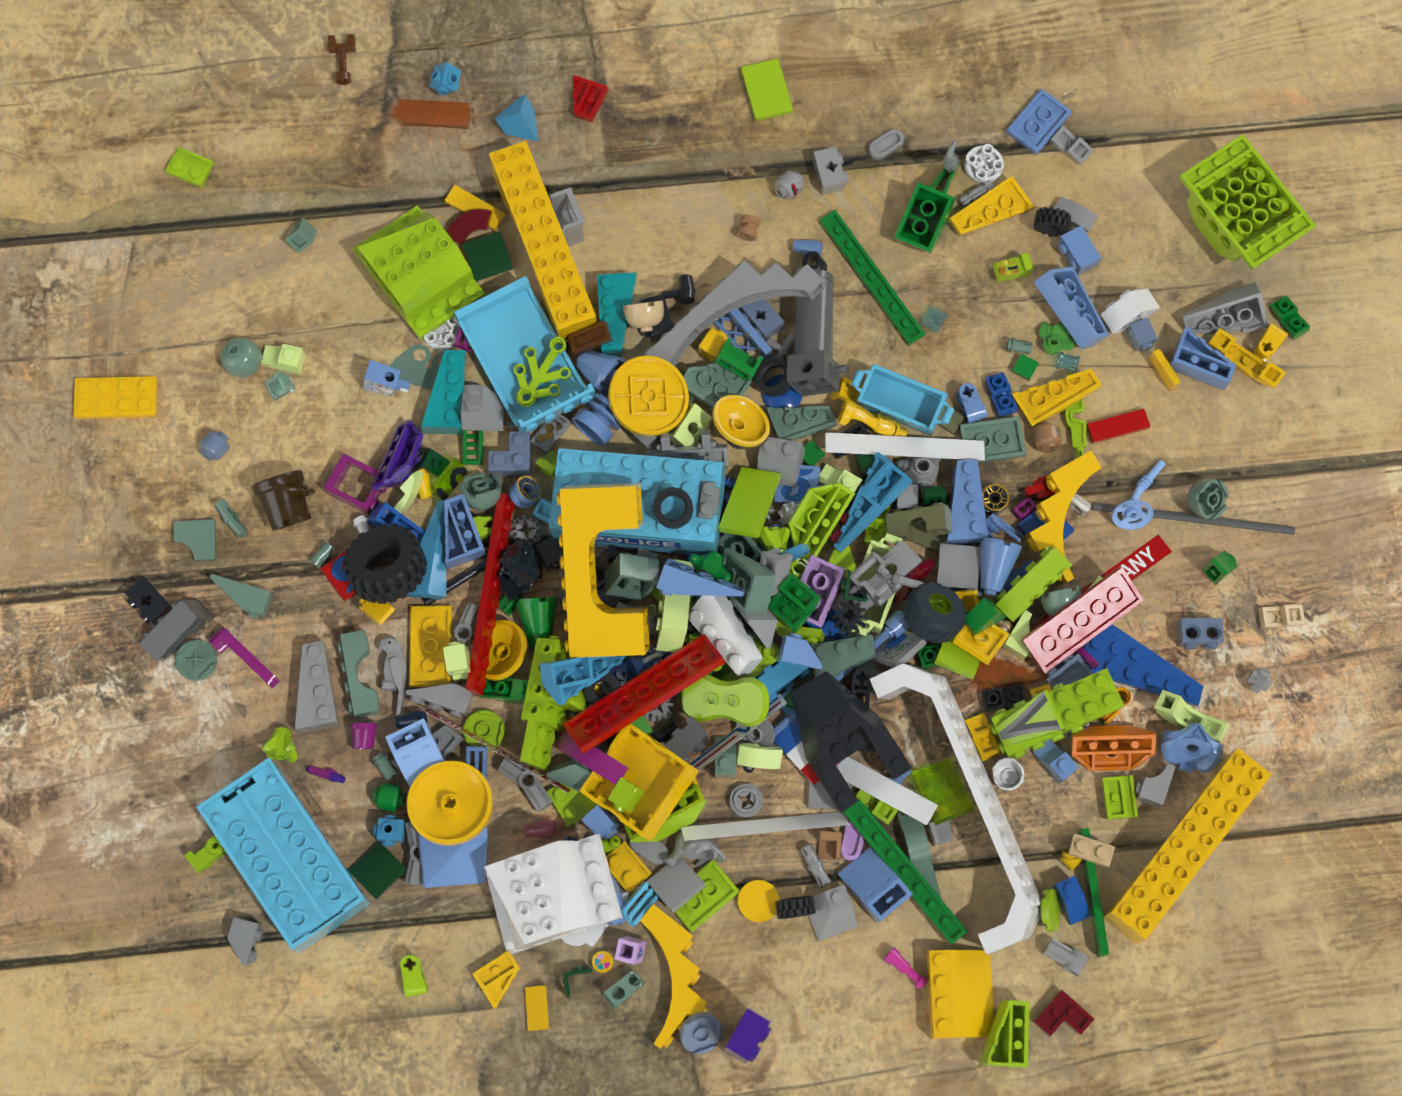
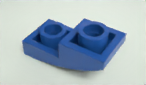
(1000, 394)

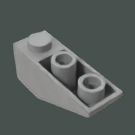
(446, 697)

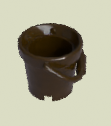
(284, 499)

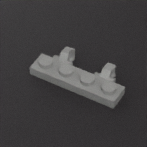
(704, 451)

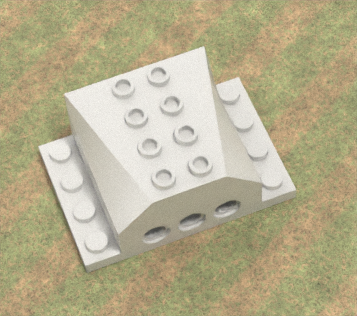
(552, 892)

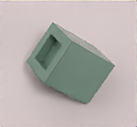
(301, 235)

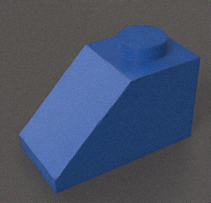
(1072, 900)

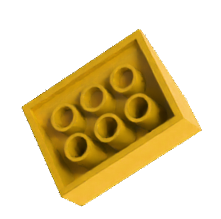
(959, 993)

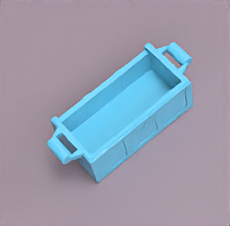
(902, 399)

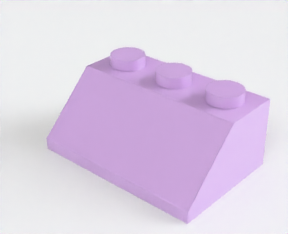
(825, 581)

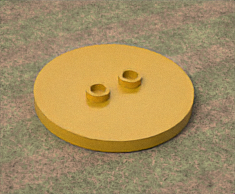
(648, 396)

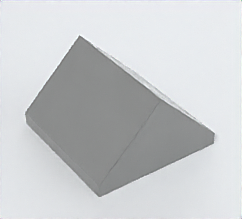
(761, 624)

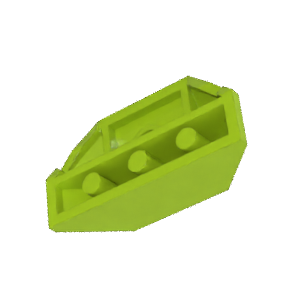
(818, 515)
(682, 815)

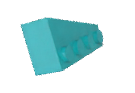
(613, 294)
(445, 402)

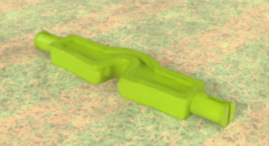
(1076, 426)

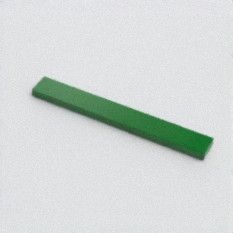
(872, 278)
(900, 864)

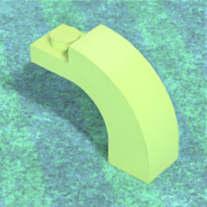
(1180, 714)

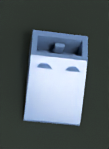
(414, 749)

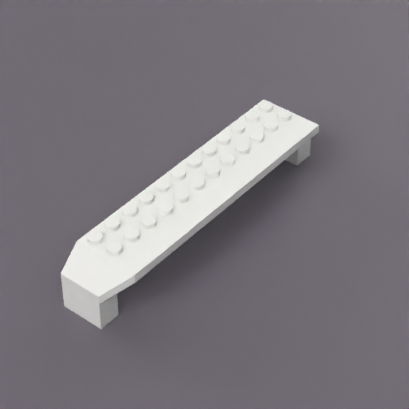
(1027, 902)

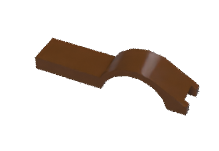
(587, 339)

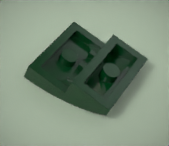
(487, 256)
(378, 870)

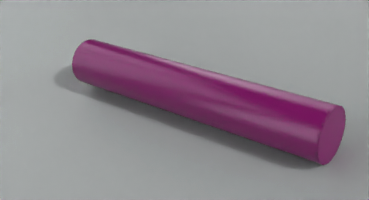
(1087, 657)

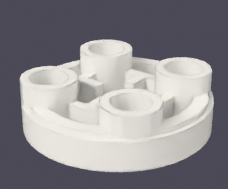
(983, 164)
(443, 337)

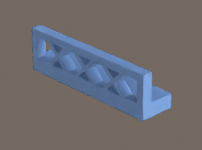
(747, 331)

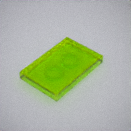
(943, 787)

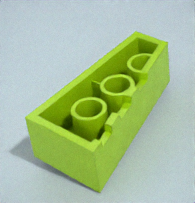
(1032, 583)

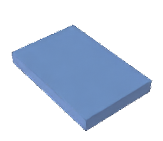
(1038, 122)

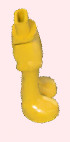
(880, 424)

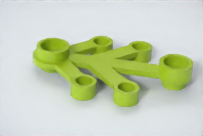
(540, 375)

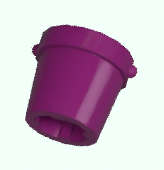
(363, 735)

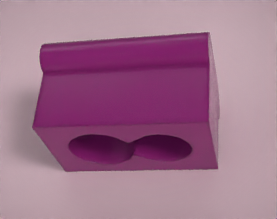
(1021, 516)

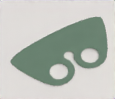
(416, 370)

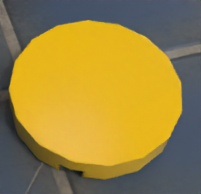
(757, 901)

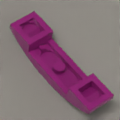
(592, 759)

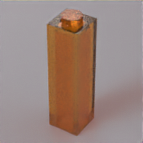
(433, 114)

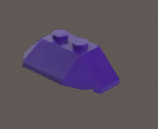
(400, 456)

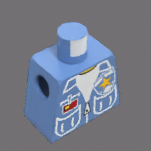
(377, 379)

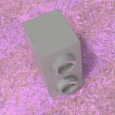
(823, 162)

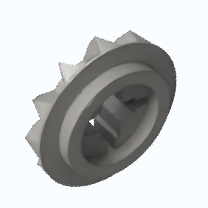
(532, 523)
(657, 716)
(743, 791)

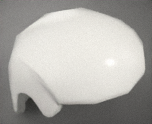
(1008, 774)

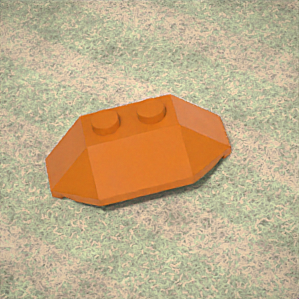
(1113, 747)

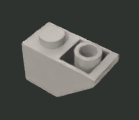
(243, 938)

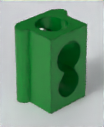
(507, 606)

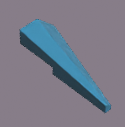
(880, 489)
(433, 546)
(570, 675)

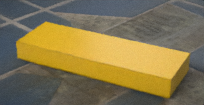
(465, 202)

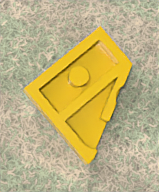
(497, 976)

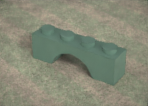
(355, 648)

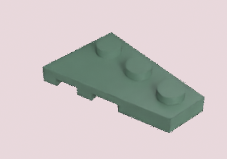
(800, 422)
(843, 654)

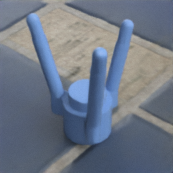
(996, 524)

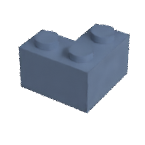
(515, 461)

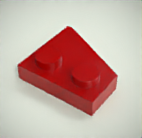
(587, 97)

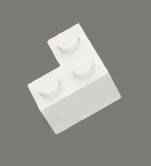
(1128, 309)

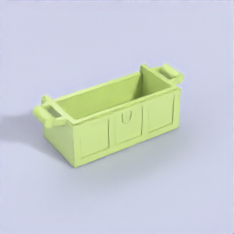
(876, 614)

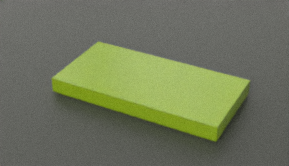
(749, 502)

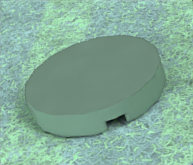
(196, 660)

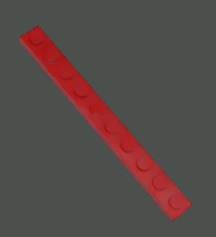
(489, 596)

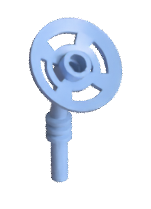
(1132, 508)

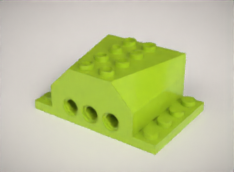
(1243, 205)
(419, 270)

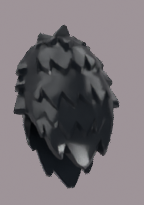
(519, 569)

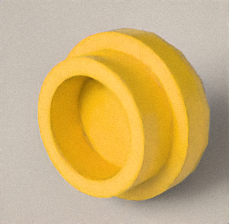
(1069, 861)

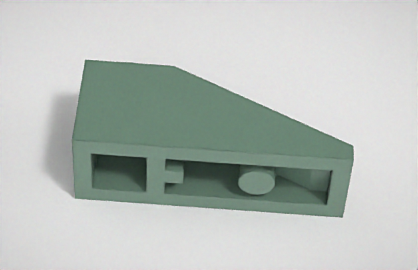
(249, 598)

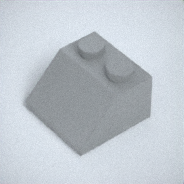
(481, 409)
(782, 457)

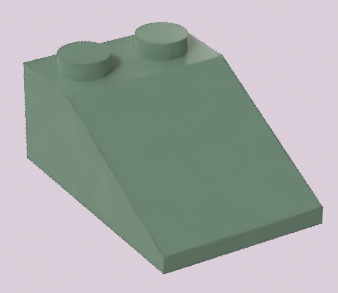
(751, 576)

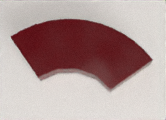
(469, 223)

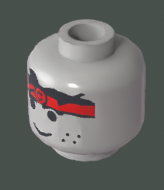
(789, 185)

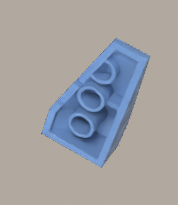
(682, 580)

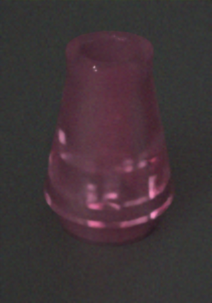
(541, 829)

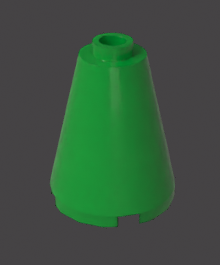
(537, 617)

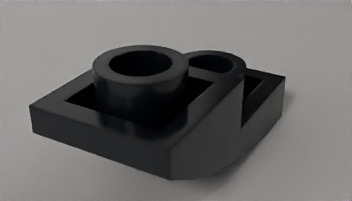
(1003, 698)

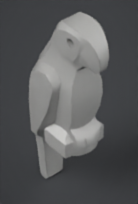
(394, 670)

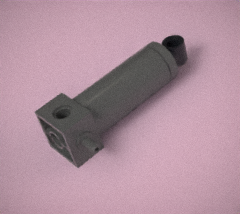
(813, 367)

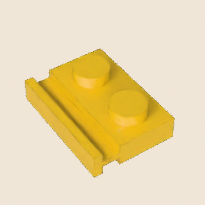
(627, 867)

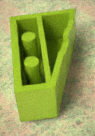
(1008, 1036)

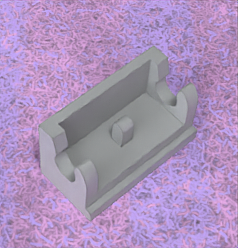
(778, 565)

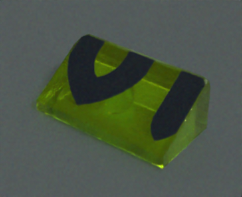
(449, 479)

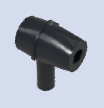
(686, 290)

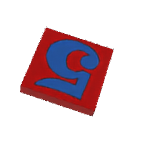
(337, 577)

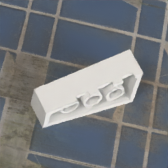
(720, 624)

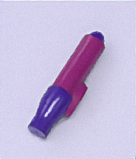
(328, 774)

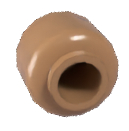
(1047, 437)

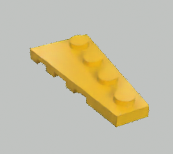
(995, 206)
(1050, 399)

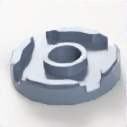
(700, 1033)

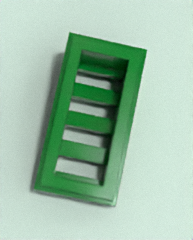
(465, 461)

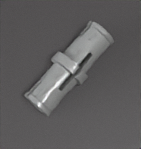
(815, 866)

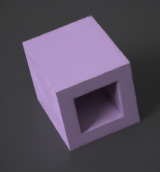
(630, 950)

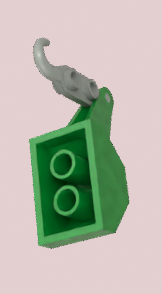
(929, 208)

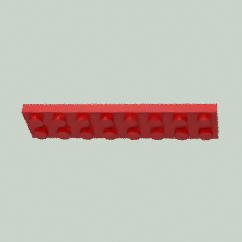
(643, 693)

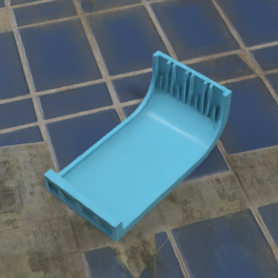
(499, 332)

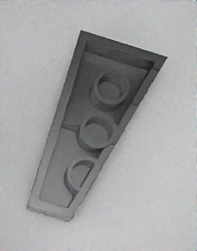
(687, 740)

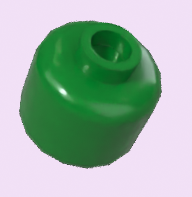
(388, 797)

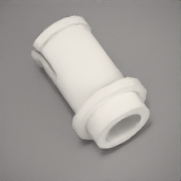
(361, 524)

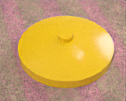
(449, 803)

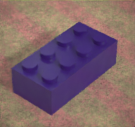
(746, 1037)

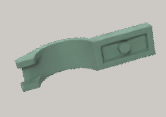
(918, 848)

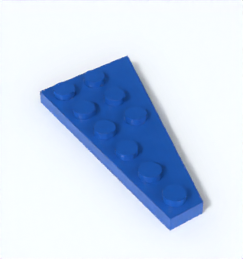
(1140, 667)

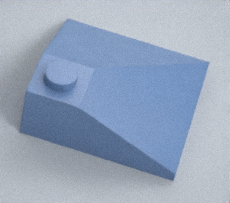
(453, 864)

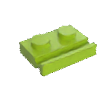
(189, 167)
(1119, 797)

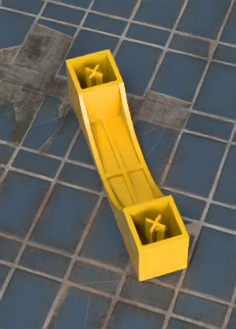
(543, 239)
(1188, 847)

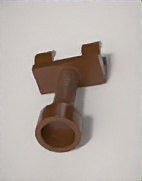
(342, 77)

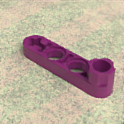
(224, 639)

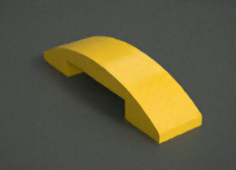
(1245, 361)

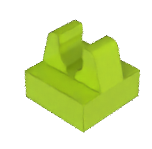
(481, 523)

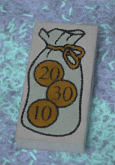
(550, 433)

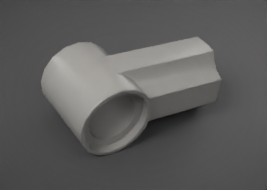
(467, 623)
(1070, 959)

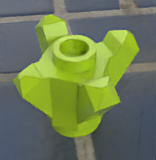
(774, 538)
(280, 745)

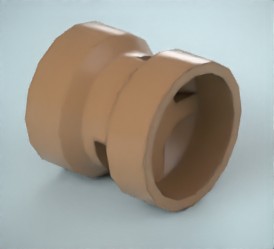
(748, 227)

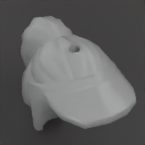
(695, 849)

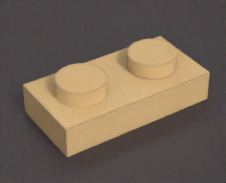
(1091, 850)

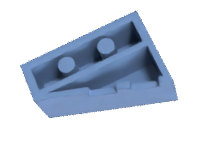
(1200, 361)
(461, 534)

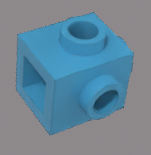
(445, 79)
(395, 836)

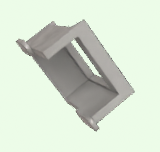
(568, 215)

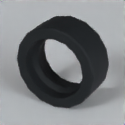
(765, 366)
(667, 492)

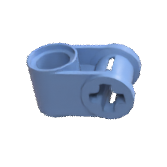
(971, 407)

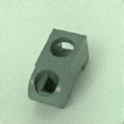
(623, 989)

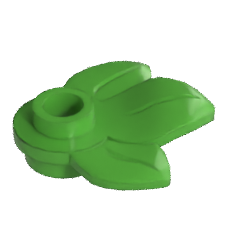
(1056, 335)

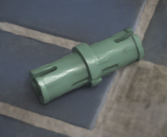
(231, 518)

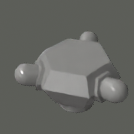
(920, 470)

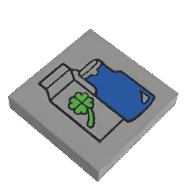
(898, 650)

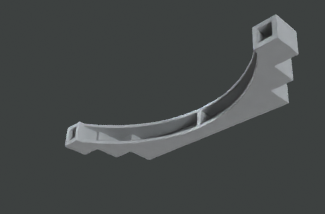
(736, 290)

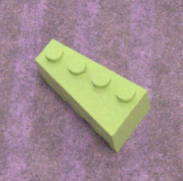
(672, 620)

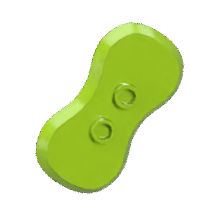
(738, 700)

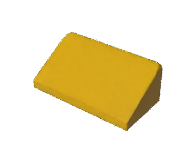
(537, 1008)

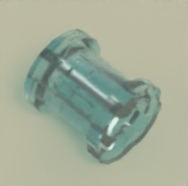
(1067, 362)

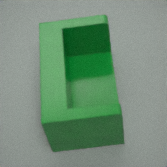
(737, 360)

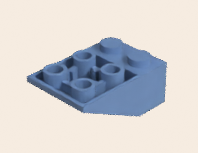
(874, 885)

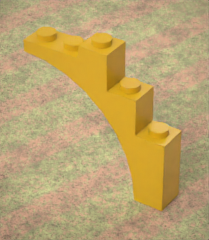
(1053, 510)
(674, 940)

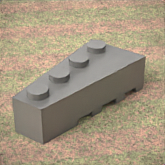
(315, 693)

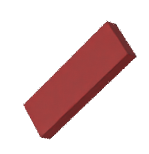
(1118, 426)

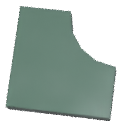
(198, 536)

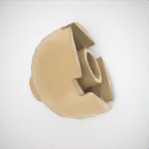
(644, 314)

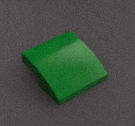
(793, 602)

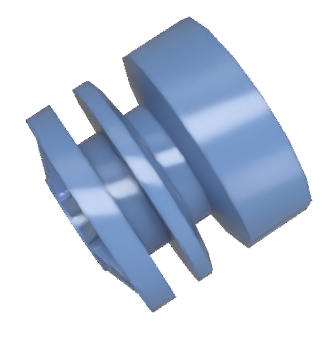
(597, 420)

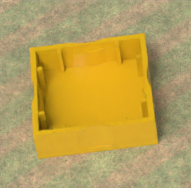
(653, 770)

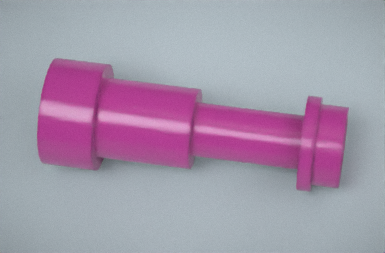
(903, 966)

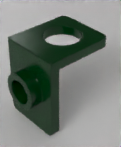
(432, 461)
(845, 582)
(575, 971)

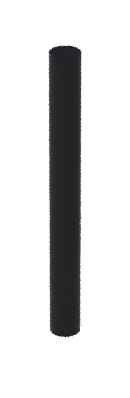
(460, 580)

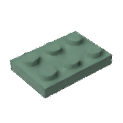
(1001, 438)

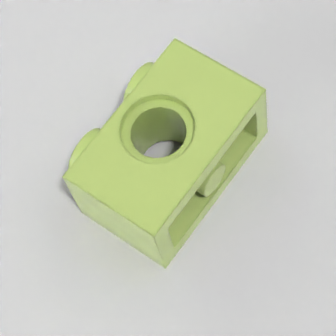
(697, 419)

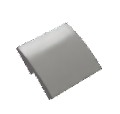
(958, 566)

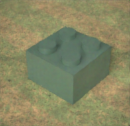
(632, 576)

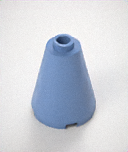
(996, 564)

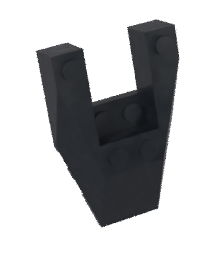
(835, 726)

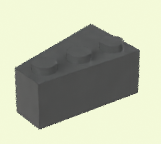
(175, 628)

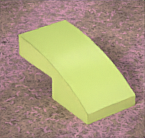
(411, 489)
(759, 757)

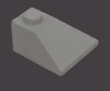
(833, 913)

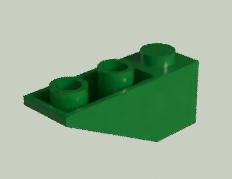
(506, 690)

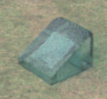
(934, 318)
(279, 385)

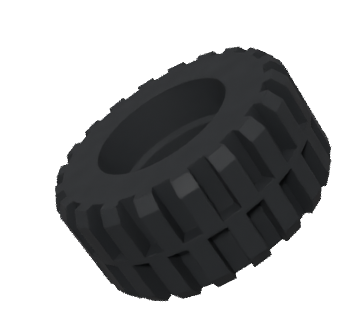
(394, 580)

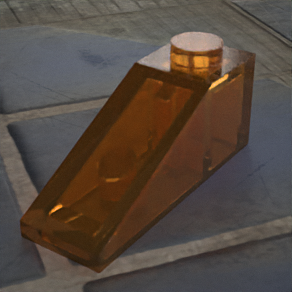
(1003, 674)

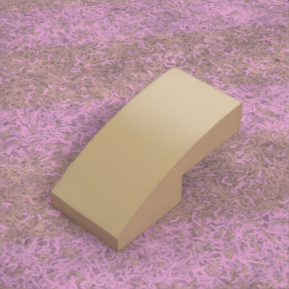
(1281, 616)

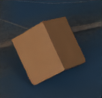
(829, 845)

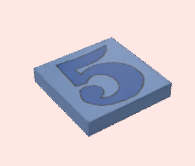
(807, 478)

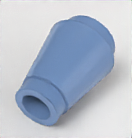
(805, 246)

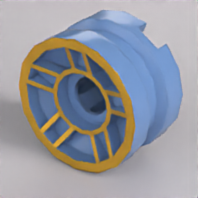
(525, 492)

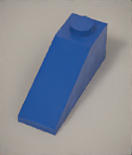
(385, 514)

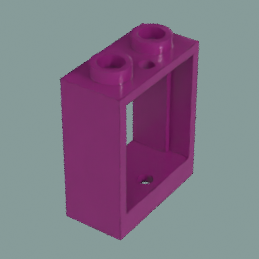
(337, 476)

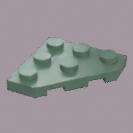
(713, 382)

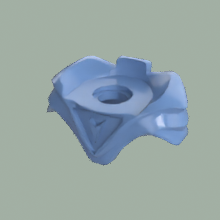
(1191, 748)

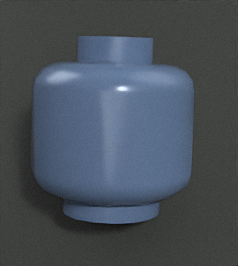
(214, 445)

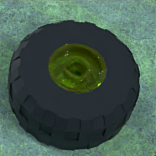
(934, 612)

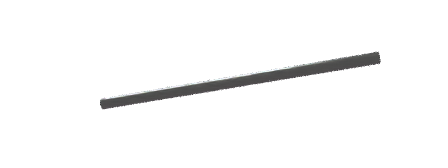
(1197, 519)

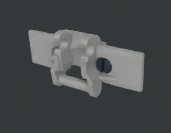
(881, 585)

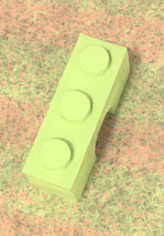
(457, 661)

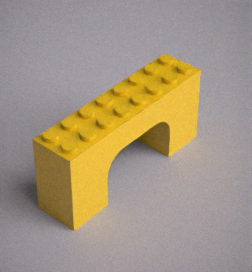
(590, 623)

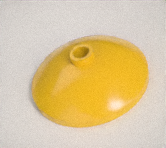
(741, 421)
(510, 640)

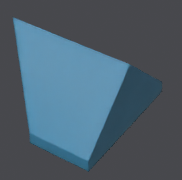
(519, 120)

